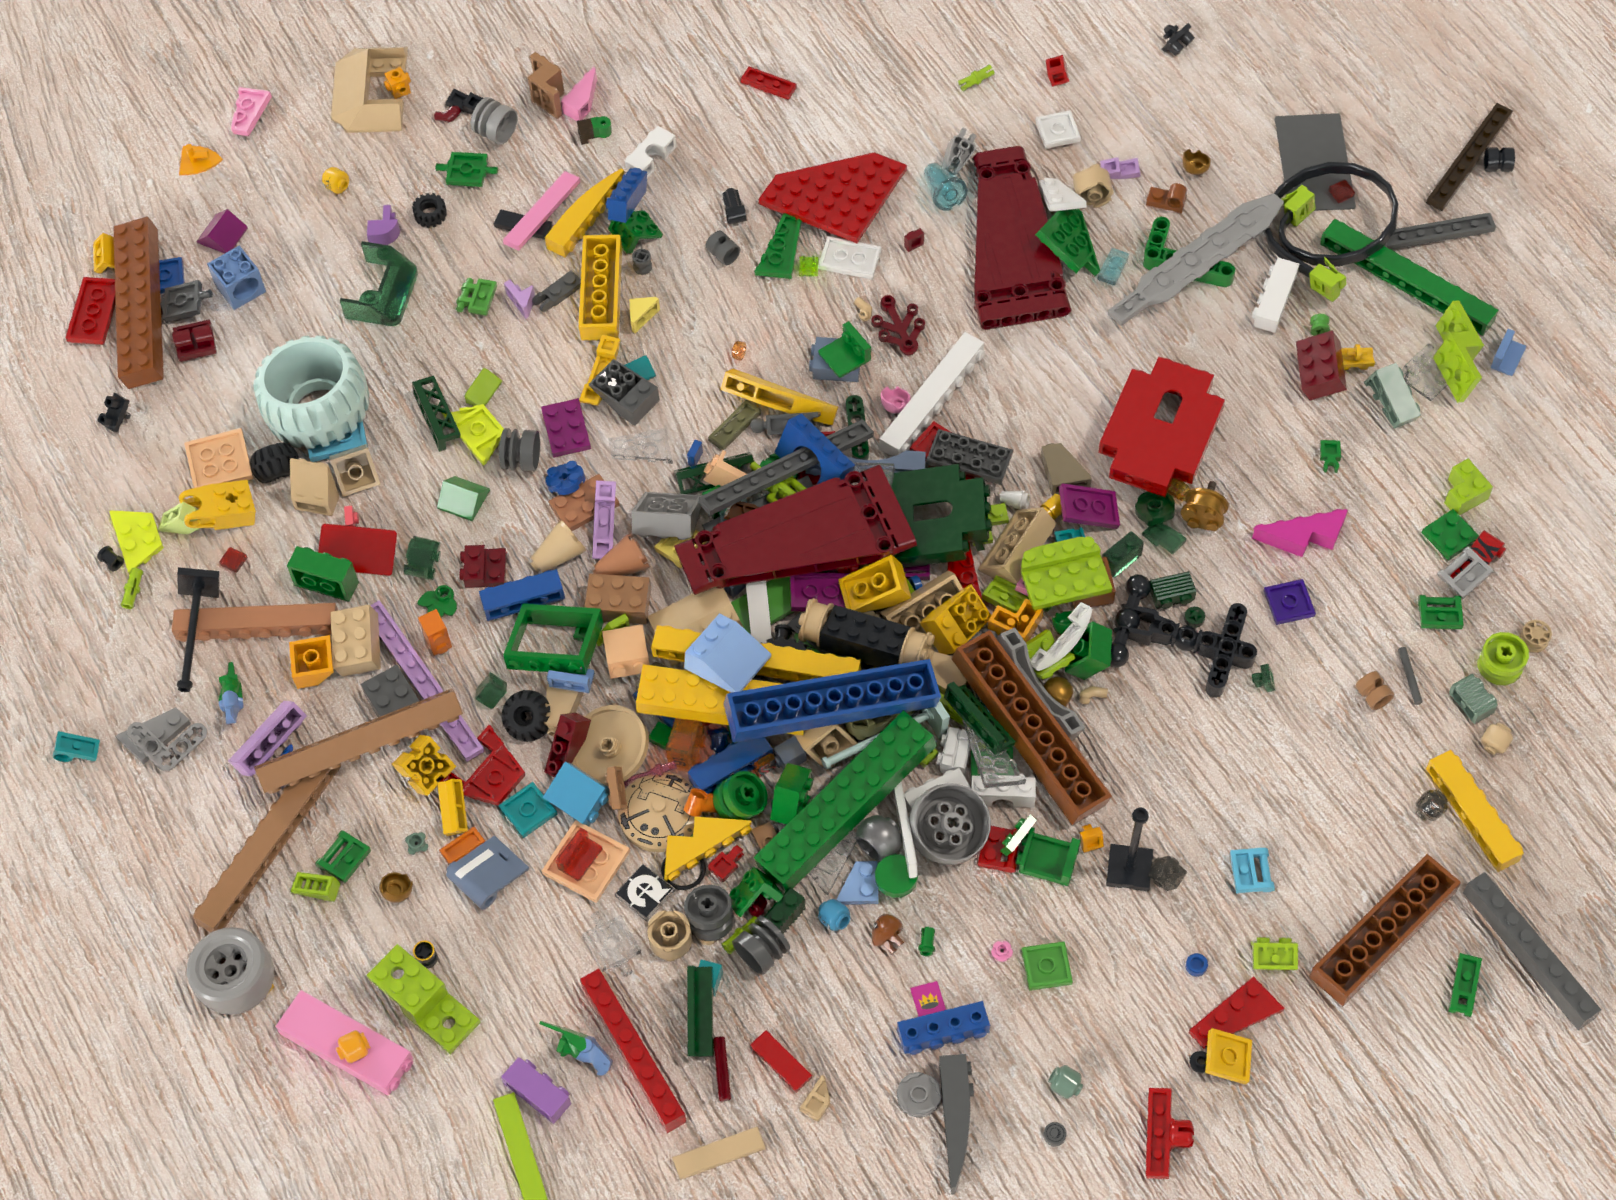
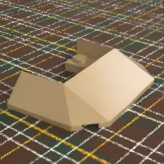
(352, 85)

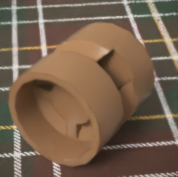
(1372, 688)

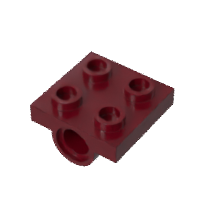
(194, 340)

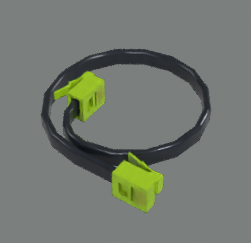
(1301, 204)

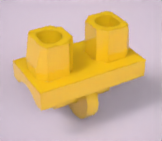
(1358, 357)

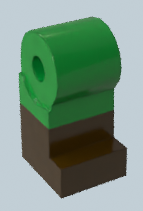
(594, 128)

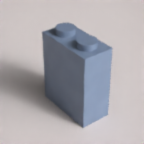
(821, 370)

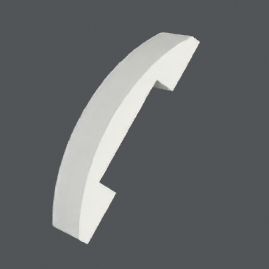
(759, 611)
(1080, 618)

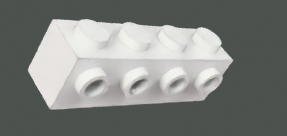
(1276, 294)

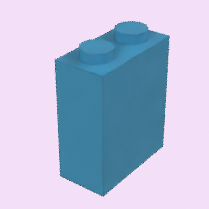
(577, 794)

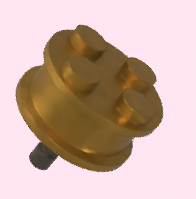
(1204, 508)

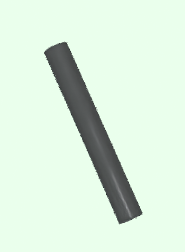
(1410, 676)

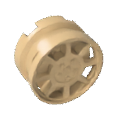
(1536, 636)

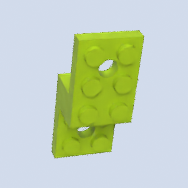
(1458, 351)
(423, 999)

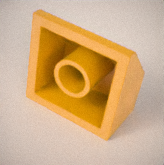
(311, 661)

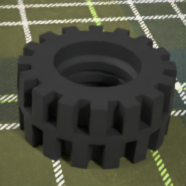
(431, 218)

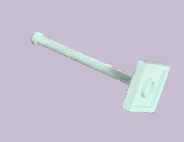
(936, 717)

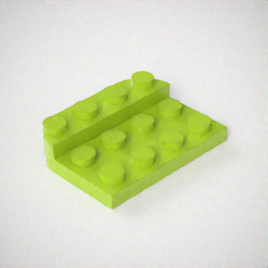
(1064, 572)

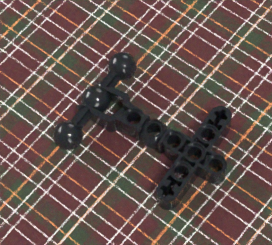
(1128, 620)

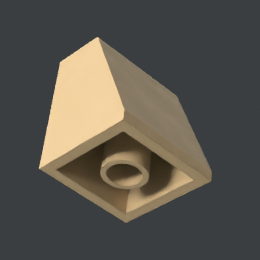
(825, 741)

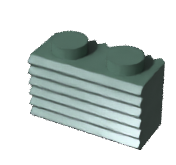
(1473, 698)

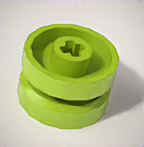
(1503, 658)

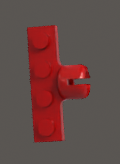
(1164, 1133)

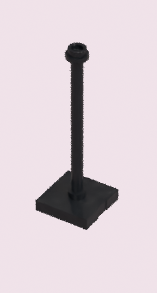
(195, 583)
(1131, 864)

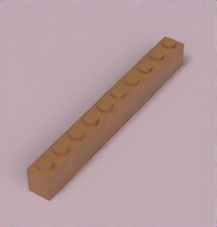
(358, 740)
(260, 851)

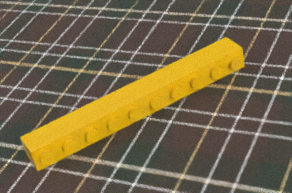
(784, 662)

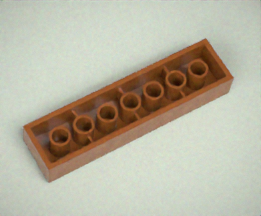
(1384, 930)

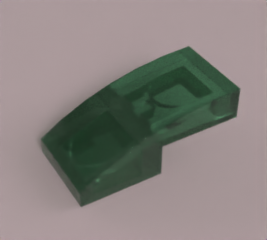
(1165, 536)

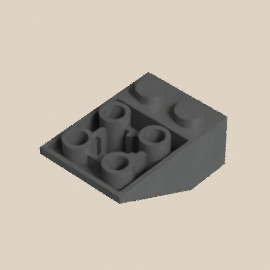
(625, 391)

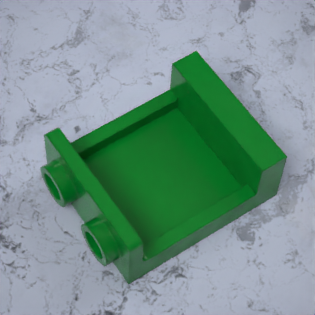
(1048, 857)

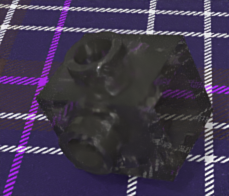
(1167, 872)

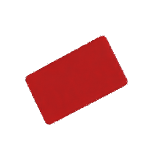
(367, 548)

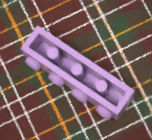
(267, 738)

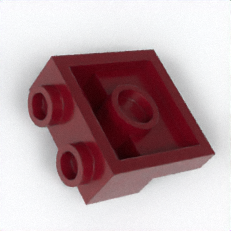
(483, 566)

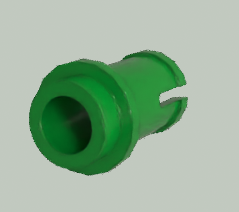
(927, 941)

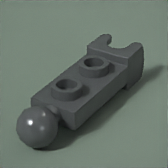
(776, 423)

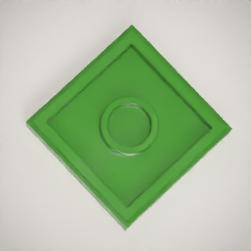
(1046, 966)

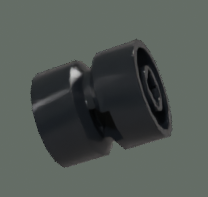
(1499, 159)

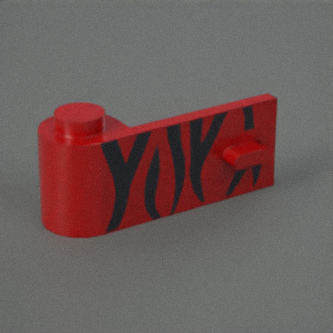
(1487, 548)

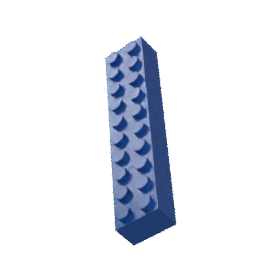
(831, 700)

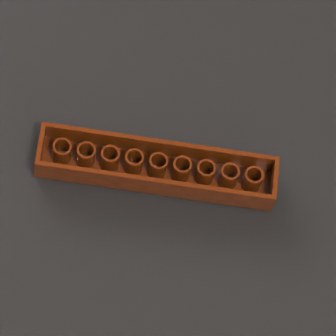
(138, 303)
(1032, 726)

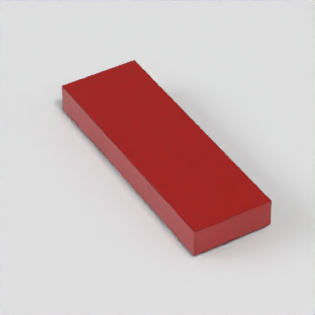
(768, 83)
(781, 1061)

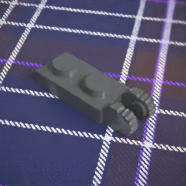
(557, 291)

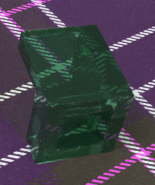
(491, 690)

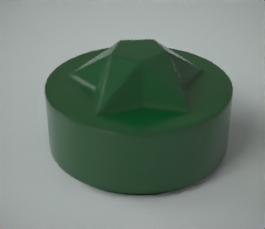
(1194, 617)

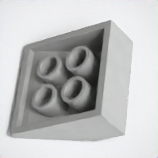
(666, 515)

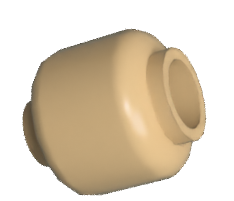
(1497, 738)

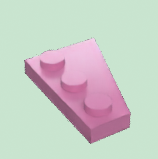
(249, 109)

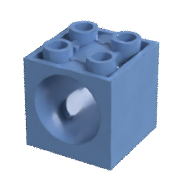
(236, 277)

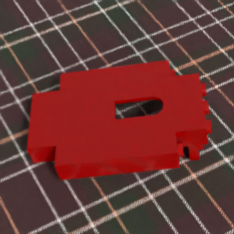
(1152, 450)

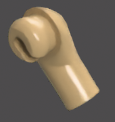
(866, 309)
(1090, 692)

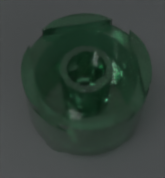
(421, 557)

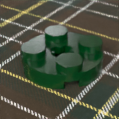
(1154, 516)

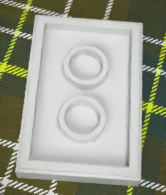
(849, 257)

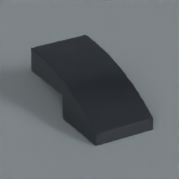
(466, 102)

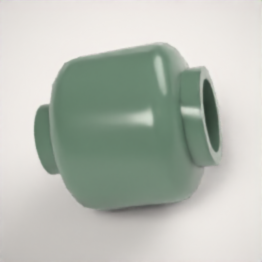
(1065, 1081)

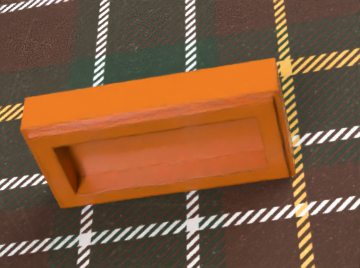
(462, 845)

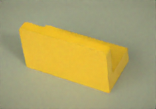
(103, 253)

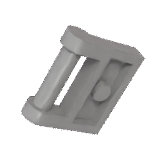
(1470, 577)

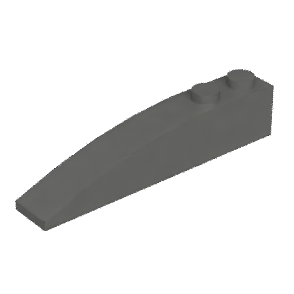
(956, 1110)

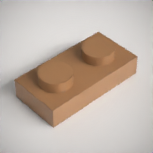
(617, 795)

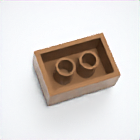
(619, 596)

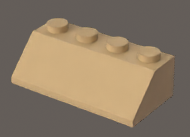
(1024, 531)
(923, 601)

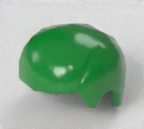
(1061, 622)

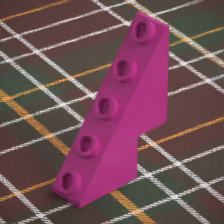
(1297, 533)

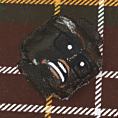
(1431, 805)

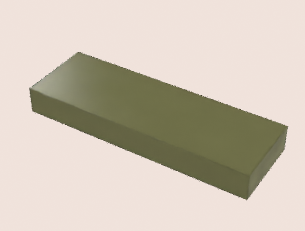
(734, 425)

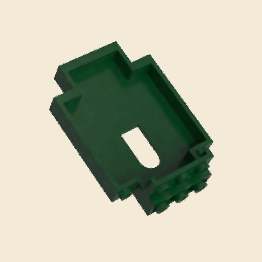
(945, 537)

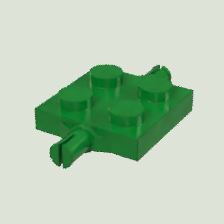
(466, 169)

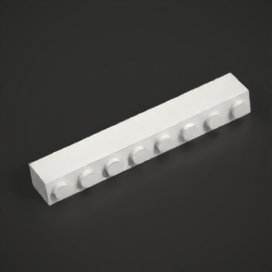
(932, 395)

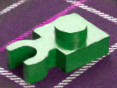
(1330, 453)

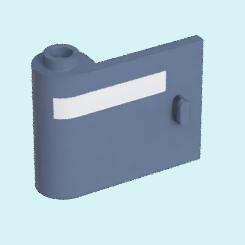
(486, 871)

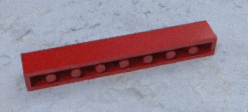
(633, 1051)

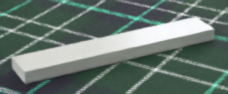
(905, 831)

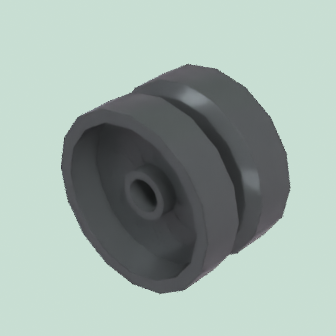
(709, 912)

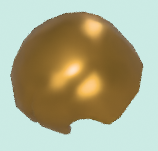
(1196, 162)
(1059, 689)
(395, 887)

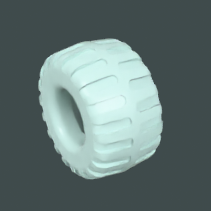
(301, 369)

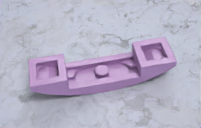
(603, 518)

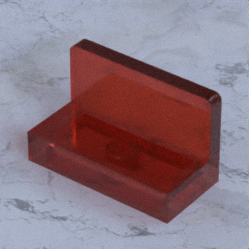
(578, 855)

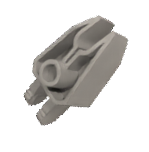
(959, 151)

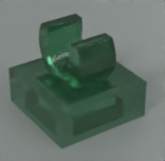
(1264, 678)

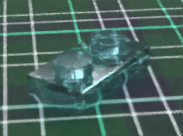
(1113, 266)

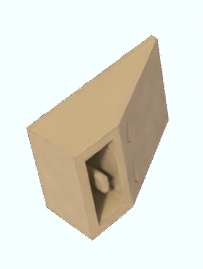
(312, 487)

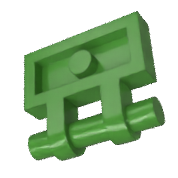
(481, 299)

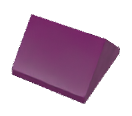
(223, 232)

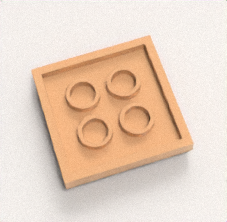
(219, 458)
(600, 872)

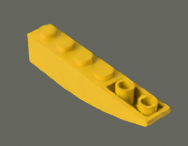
(581, 215)
(776, 396)

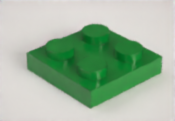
(1450, 534)

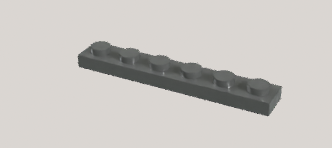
(1441, 231)

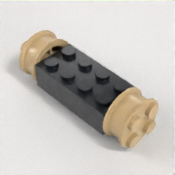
(863, 635)

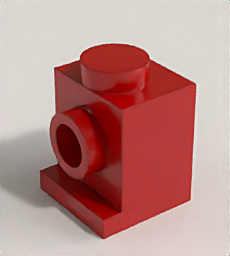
(1057, 70)

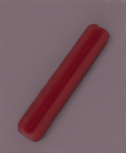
(722, 1068)

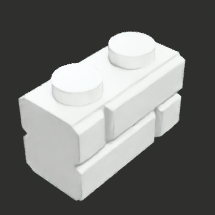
(955, 751)

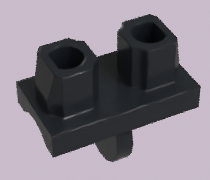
(1174, 36)
(115, 413)

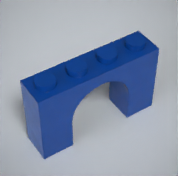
(802, 433)

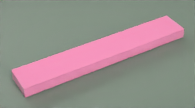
(541, 211)

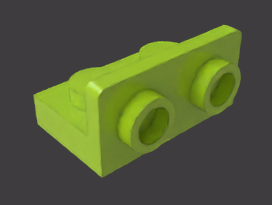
(1275, 954)

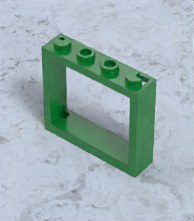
(556, 616)

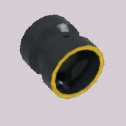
(422, 951)

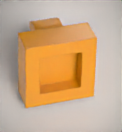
(1091, 838)

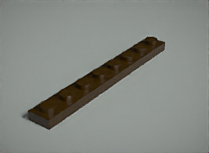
(1469, 157)

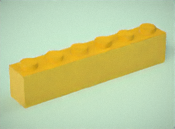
(1475, 811)

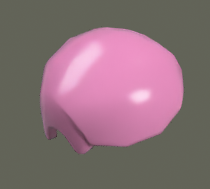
(895, 399)

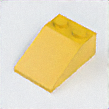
(875, 586)

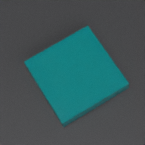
(527, 809)

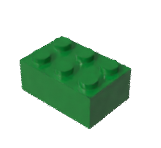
(323, 573)

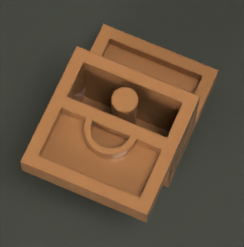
(546, 85)

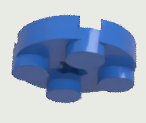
(556, 476)

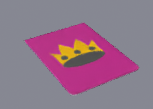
(928, 998)

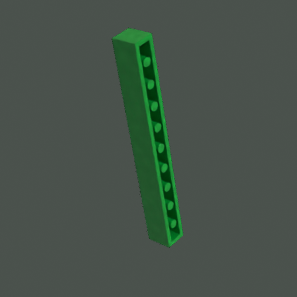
(1408, 276)

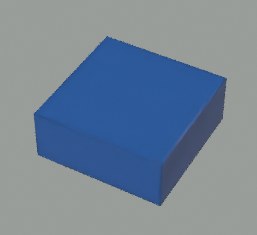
(695, 453)

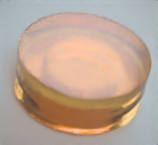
(738, 350)

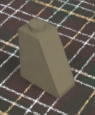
(1062, 468)

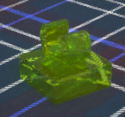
(808, 266)

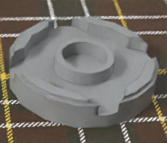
(919, 1094)

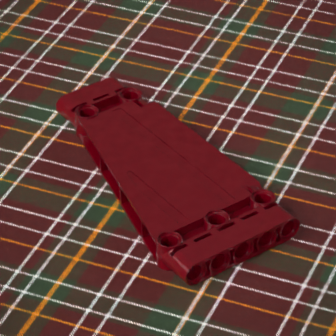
(1014, 271)
(801, 534)

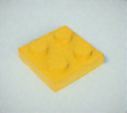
(1228, 1056)

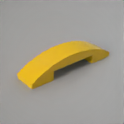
(606, 352)

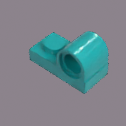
(71, 745)

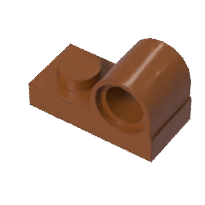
(1171, 199)

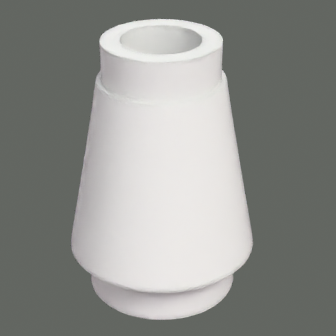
(1016, 499)

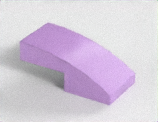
(1122, 169)

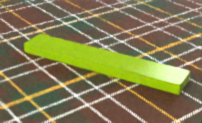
(519, 1147)

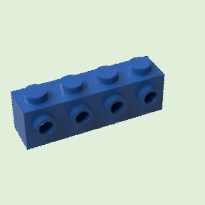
(627, 195)
(508, 597)
(734, 758)
(943, 1028)

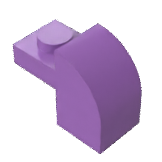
(384, 230)

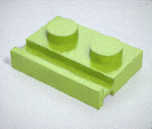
(1003, 593)

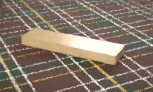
(718, 1153)

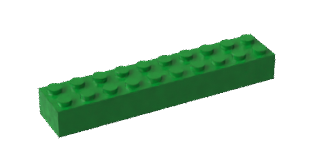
(845, 801)

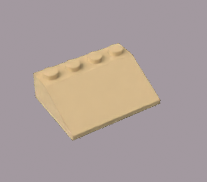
(695, 612)

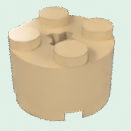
(1093, 185)
(679, 935)

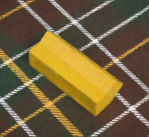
(452, 807)

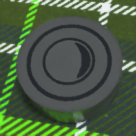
(1055, 1134)

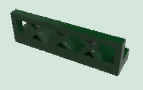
(430, 415)
(695, 470)
(978, 718)
(700, 1011)

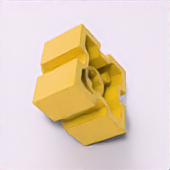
(423, 765)

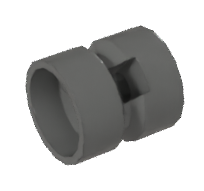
(722, 247)

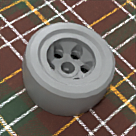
(974, 814)
(242, 988)

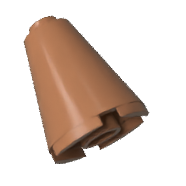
(622, 559)

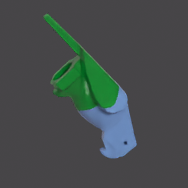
(230, 695)
(581, 1048)

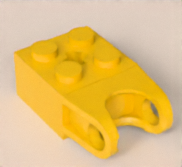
(220, 505)

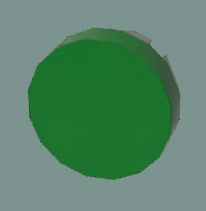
(893, 877)

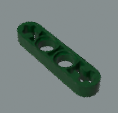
(857, 414)

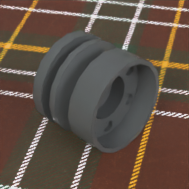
(516, 449)
(760, 945)

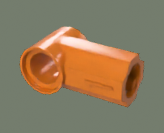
(699, 802)

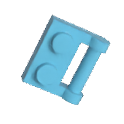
(1245, 872)

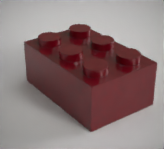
(1321, 365)

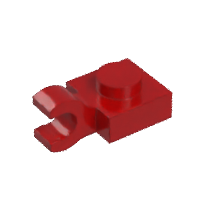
(725, 864)

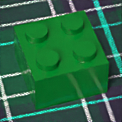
(1091, 652)
(791, 793)

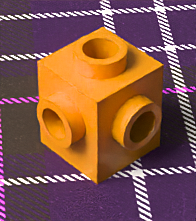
(397, 83)

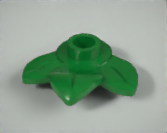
(433, 601)

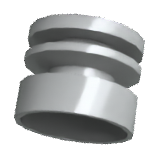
(494, 120)

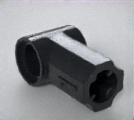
(734, 209)

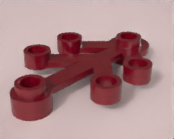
(899, 327)

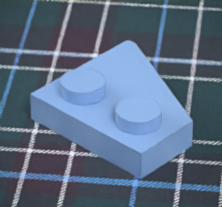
(860, 885)

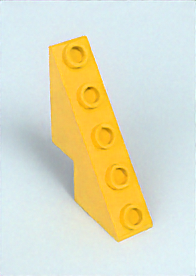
(707, 837)

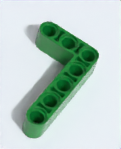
(1155, 254)

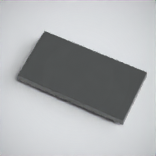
(973, 456)

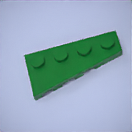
(781, 251)

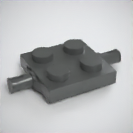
(183, 300)

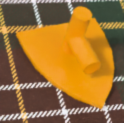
(197, 160)

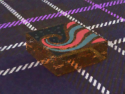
(765, 765)

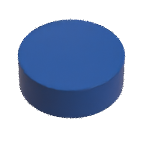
(915, 582)
(1196, 964)

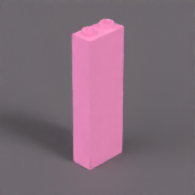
(318, 1030)

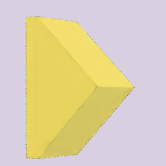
(642, 311)

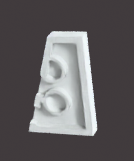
(1060, 196)

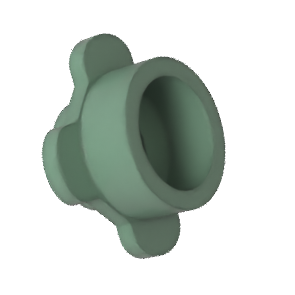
(412, 839)

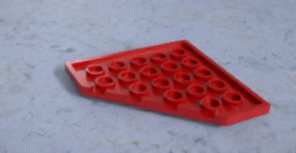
(837, 194)

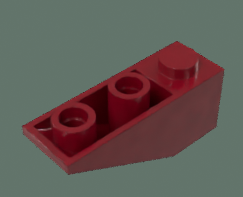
(567, 741)

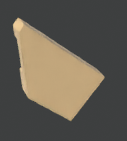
(817, 1100)

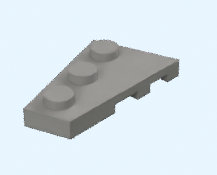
(163, 726)

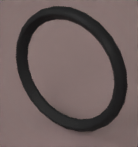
(686, 887)

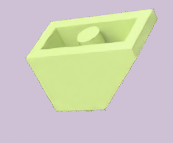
(173, 519)

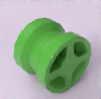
(1319, 324)

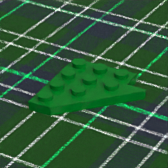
(1070, 240)

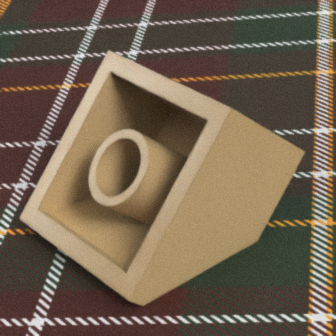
(354, 470)

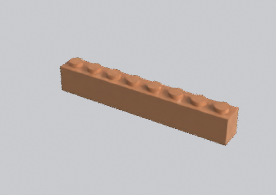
(256, 621)

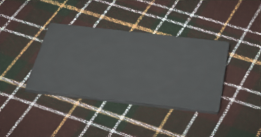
(1310, 142)

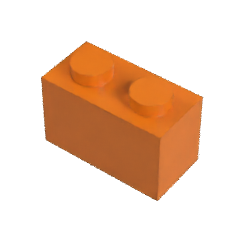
(435, 632)

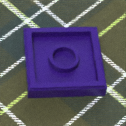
(1289, 602)

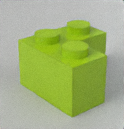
(1469, 487)

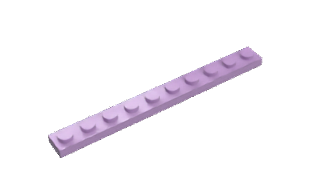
(423, 680)

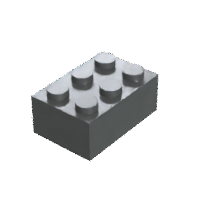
(388, 691)

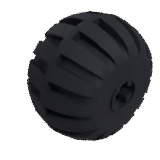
(272, 462)
(514, 715)

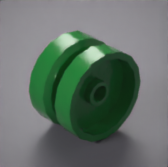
(740, 796)

